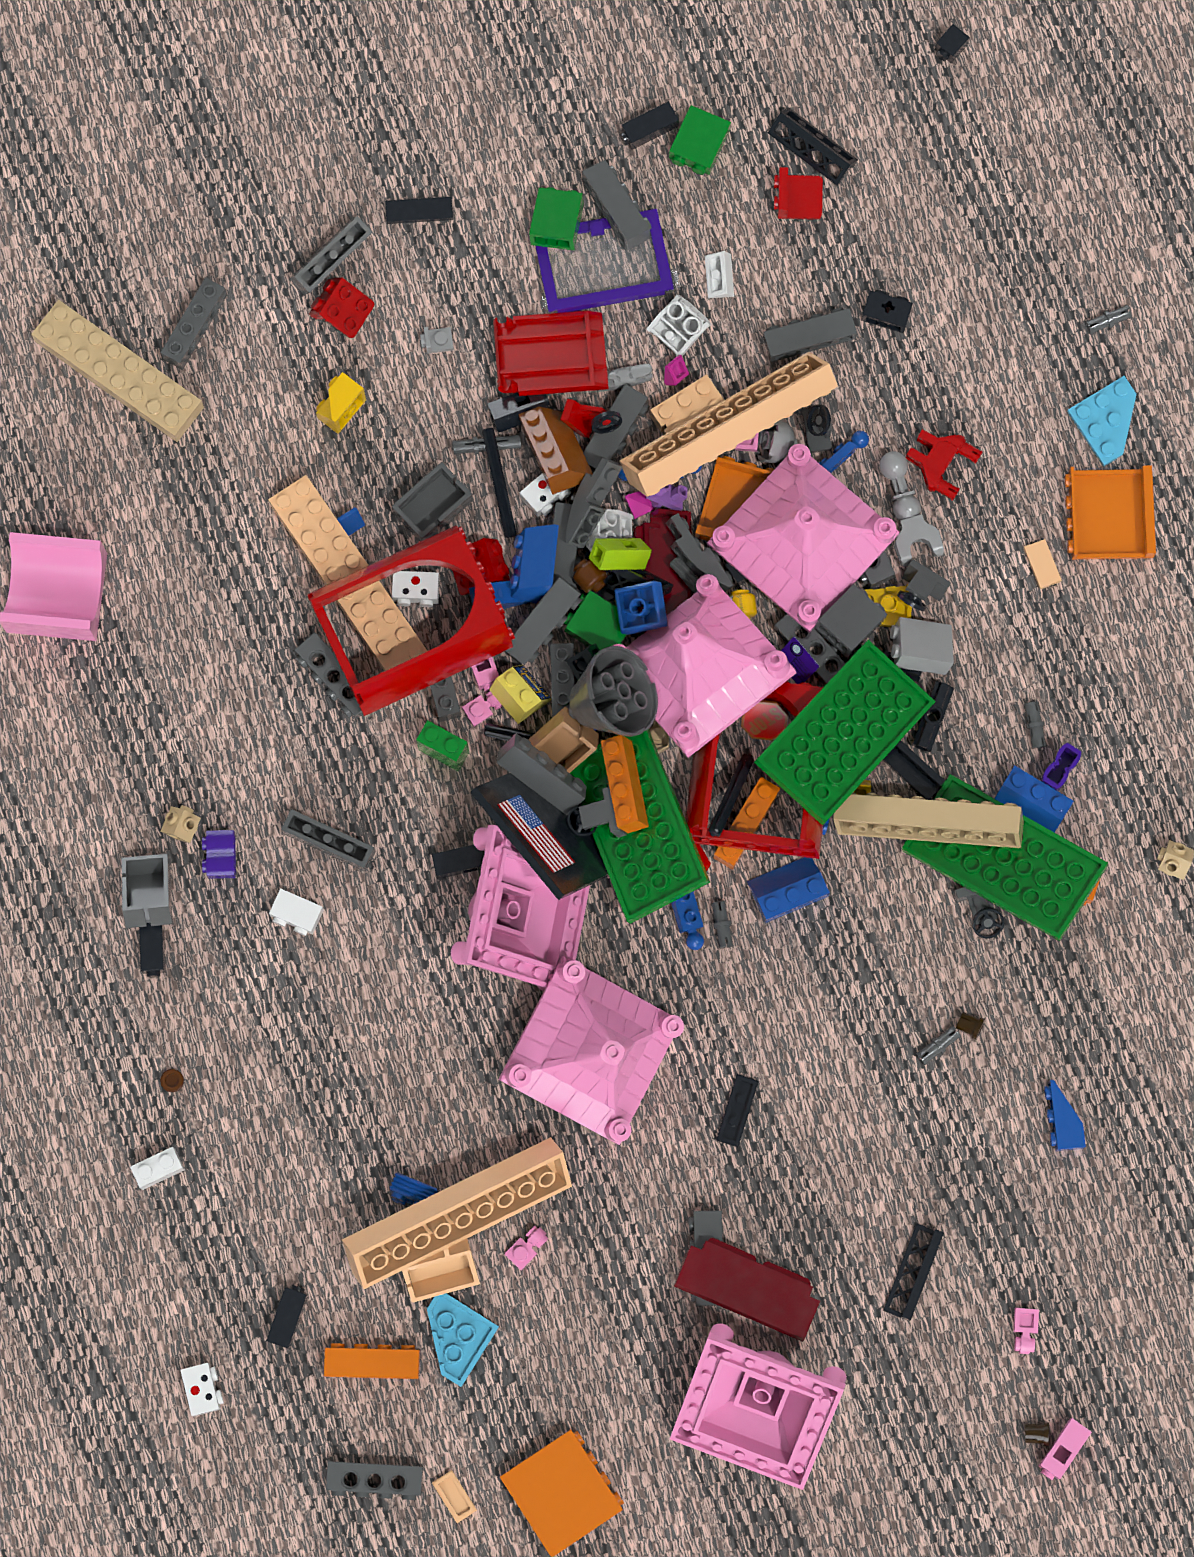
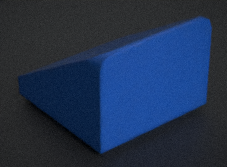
(351, 521)

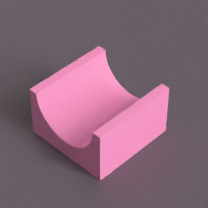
(54, 586)

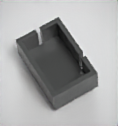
(432, 502)
(146, 890)

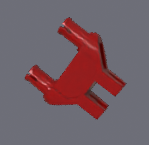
(939, 458)

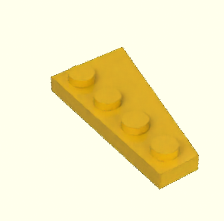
(891, 603)

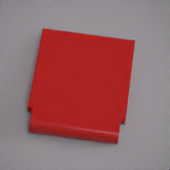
(551, 353)

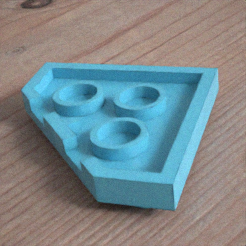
(1106, 419)
(458, 1336)

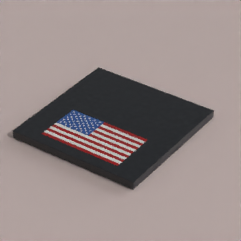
(542, 836)

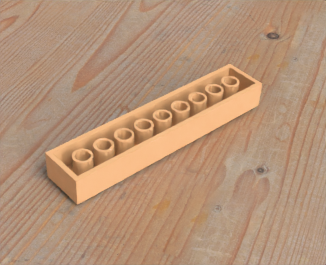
(728, 424)
(336, 556)
(457, 1213)

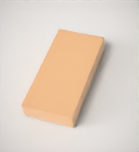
(1042, 564)
(454, 1496)

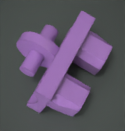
(669, 497)

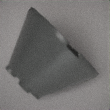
(615, 694)

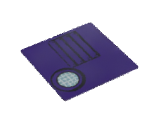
(800, 661)

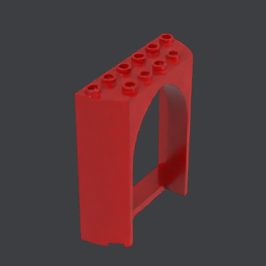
(477, 640)
(795, 699)

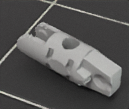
(628, 375)

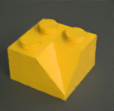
(342, 404)

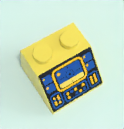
(519, 693)

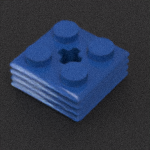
(632, 597)
(409, 1190)

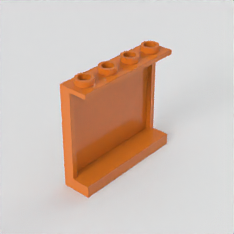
(728, 490)
(1111, 514)
(562, 1492)

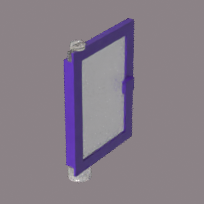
(603, 271)

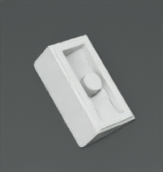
(719, 275)

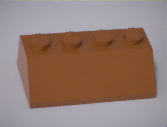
(554, 448)

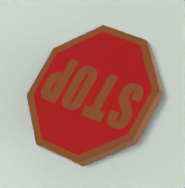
(765, 720)

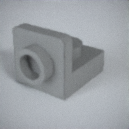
(437, 340)

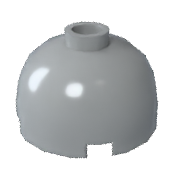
(778, 441)

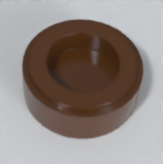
(172, 1080)

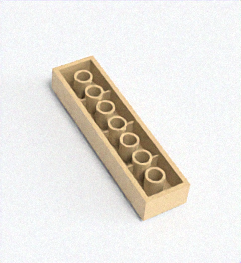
(117, 370)
(931, 820)

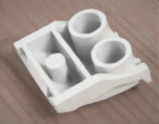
(674, 325)
(612, 525)

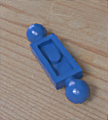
(842, 452)
(689, 920)

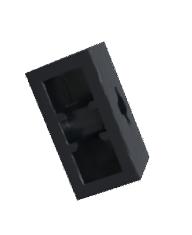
(875, 311)

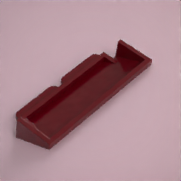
(659, 539)
(749, 1288)

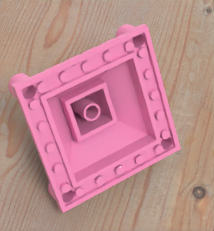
(803, 537)
(708, 666)
(516, 918)
(590, 1050)
(757, 1409)

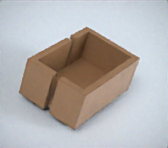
(566, 740)

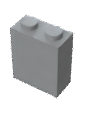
(922, 645)

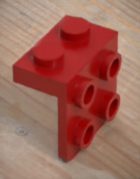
(798, 195)
(342, 306)
(490, 555)

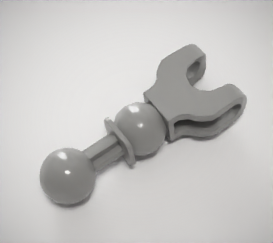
(907, 510)

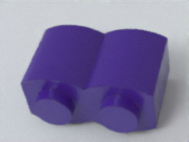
(1062, 765)
(220, 854)

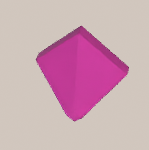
(675, 371)
(638, 504)

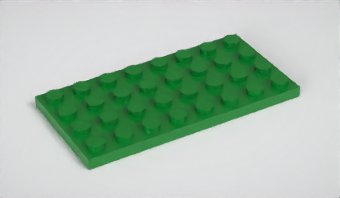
(844, 732)
(652, 863)
(1037, 883)

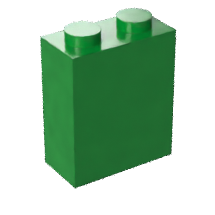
(699, 140)
(556, 218)
(595, 622)
(442, 745)

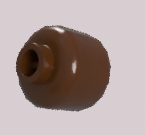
(588, 576)

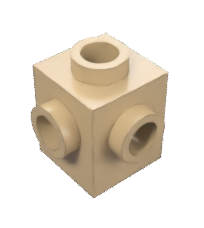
(180, 823)
(1175, 859)

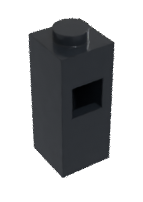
(649, 126)
(506, 410)
(457, 861)
(152, 950)
(287, 1316)

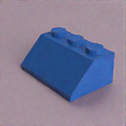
(534, 562)
(1035, 798)
(788, 888)

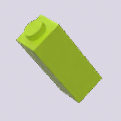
(620, 553)

